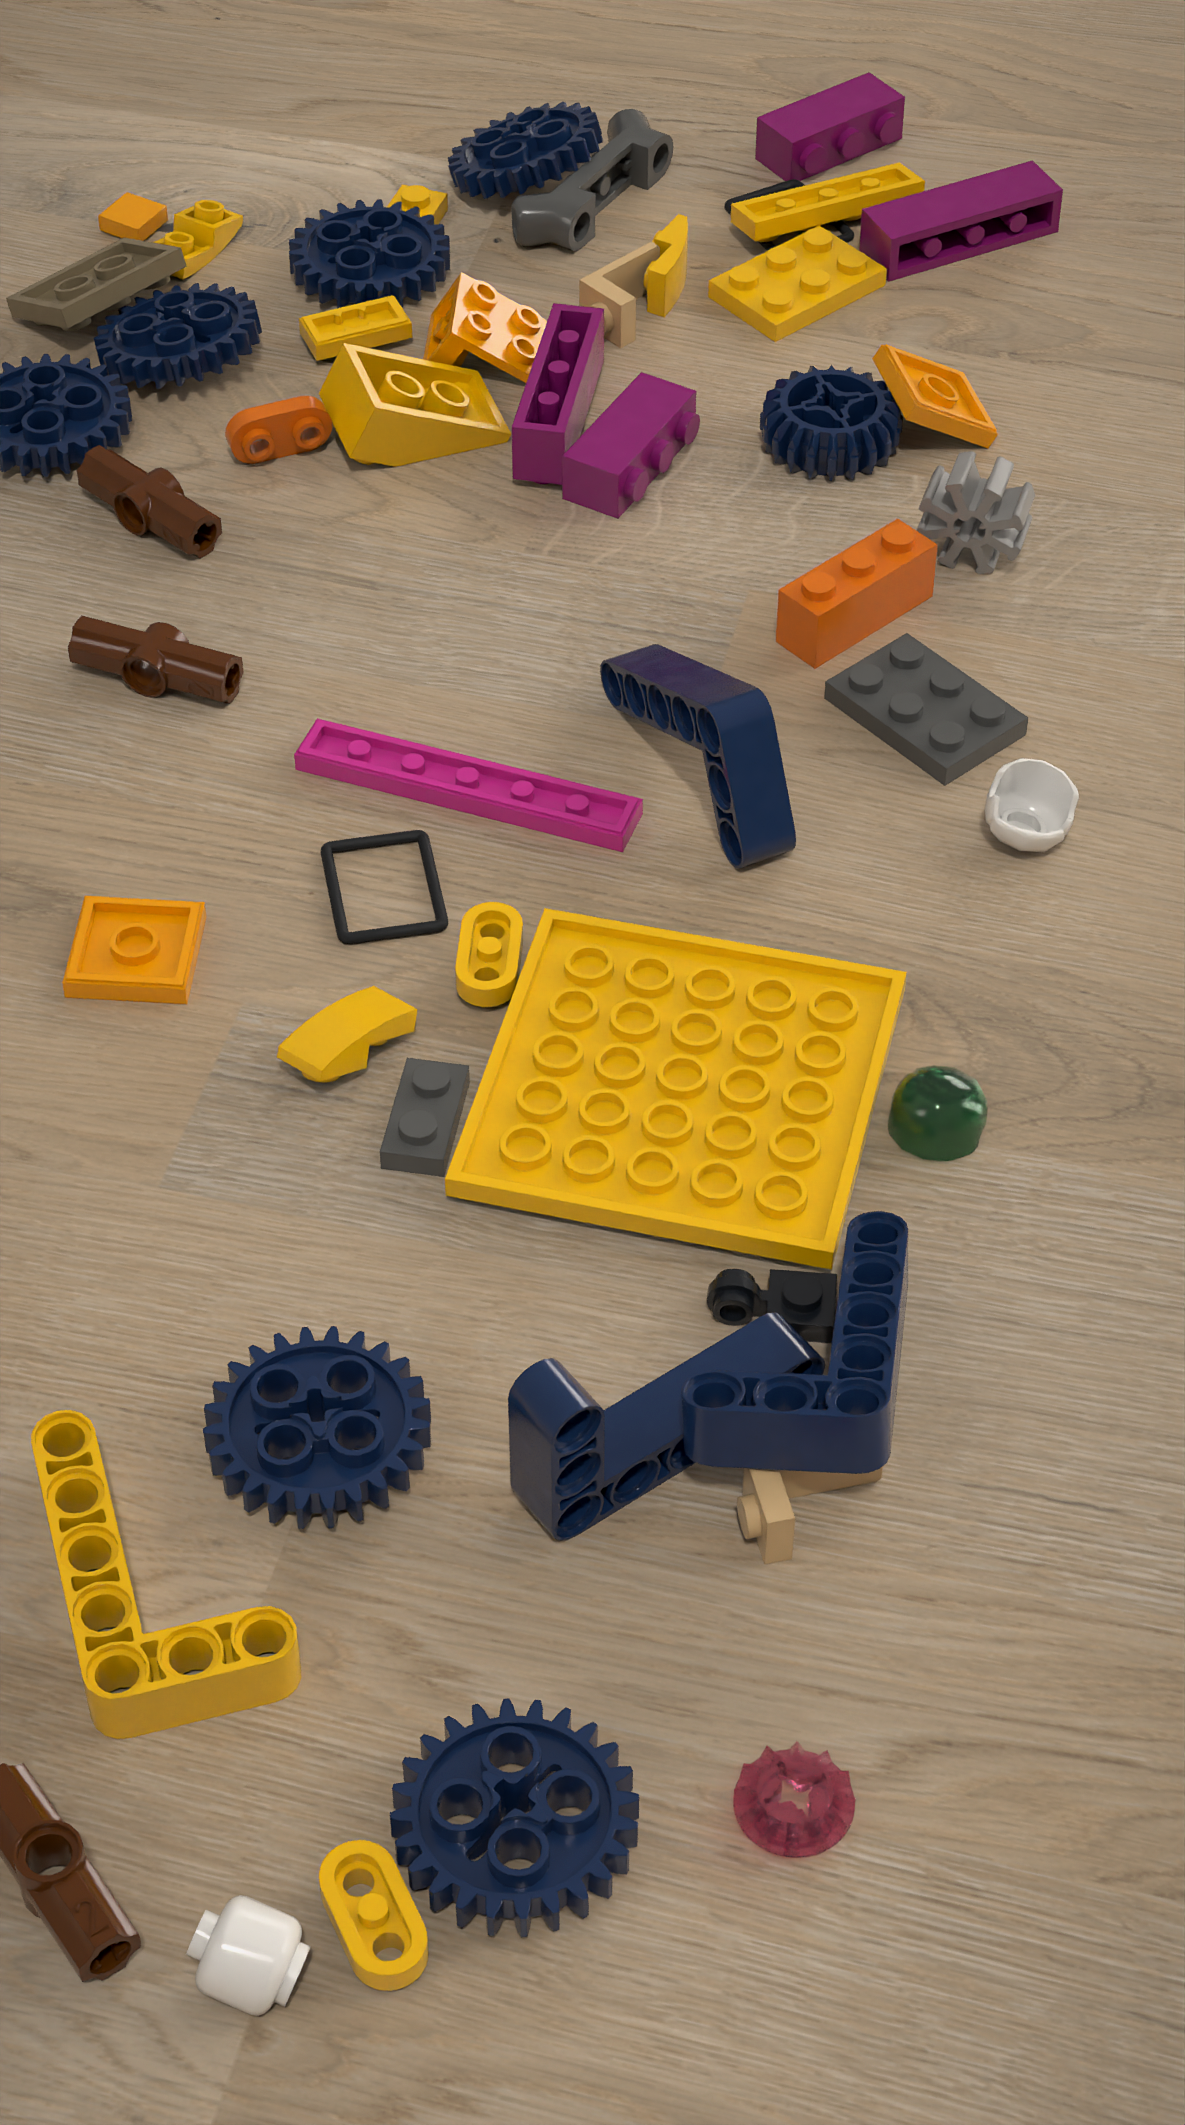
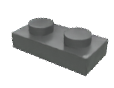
(425, 1117)

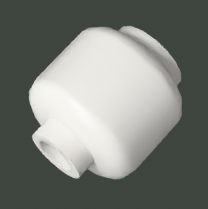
(248, 1955)

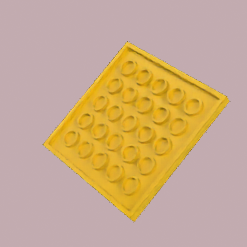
(681, 1088)

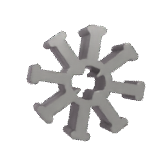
(976, 512)

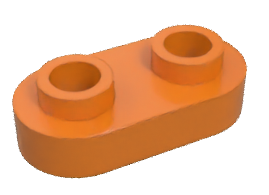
(281, 429)

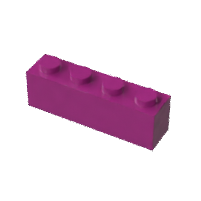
(961, 220)
(557, 392)

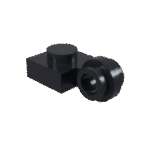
(800, 1297)

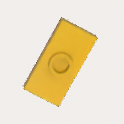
(360, 324)

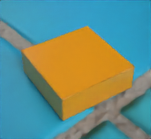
(133, 217)

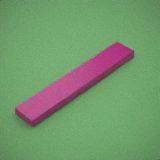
(469, 784)

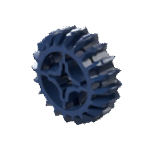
(831, 423)

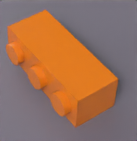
(855, 593)

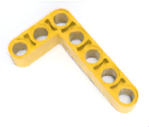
(153, 1662)

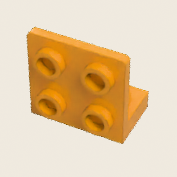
(486, 324)

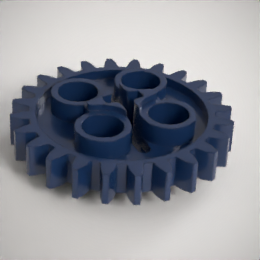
(525, 150)
(369, 254)
(178, 335)
(59, 413)
(325, 1410)
(566, 1851)

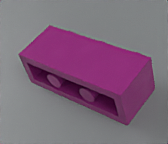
(829, 127)
(629, 445)

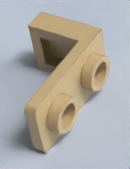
(616, 291)
(766, 1507)

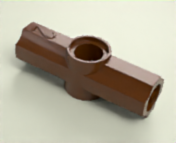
(149, 501)
(155, 659)
(71, 1902)

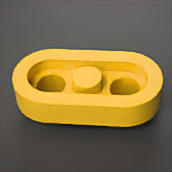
(489, 954)
(377, 1919)

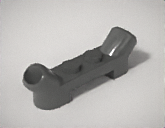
(568, 213)

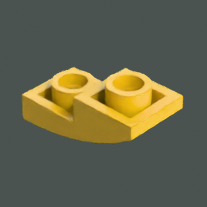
(201, 234)
(667, 275)
(340, 1035)

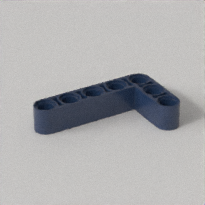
(729, 726)
(818, 1420)
(588, 1462)

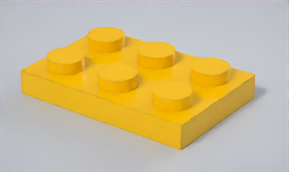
(797, 283)

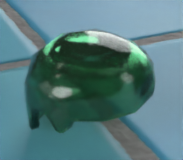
(938, 1113)

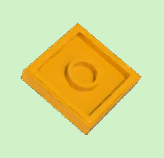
(935, 396)
(135, 950)

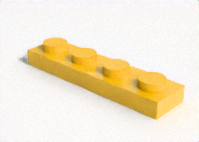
(823, 202)

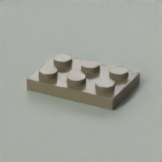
(97, 283)

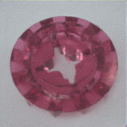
(782, 1826)

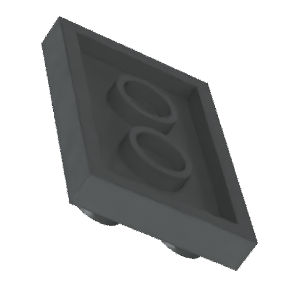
(926, 708)

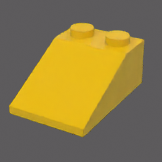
(408, 407)

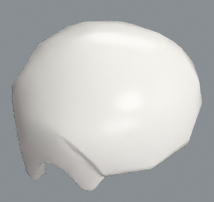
(1031, 805)

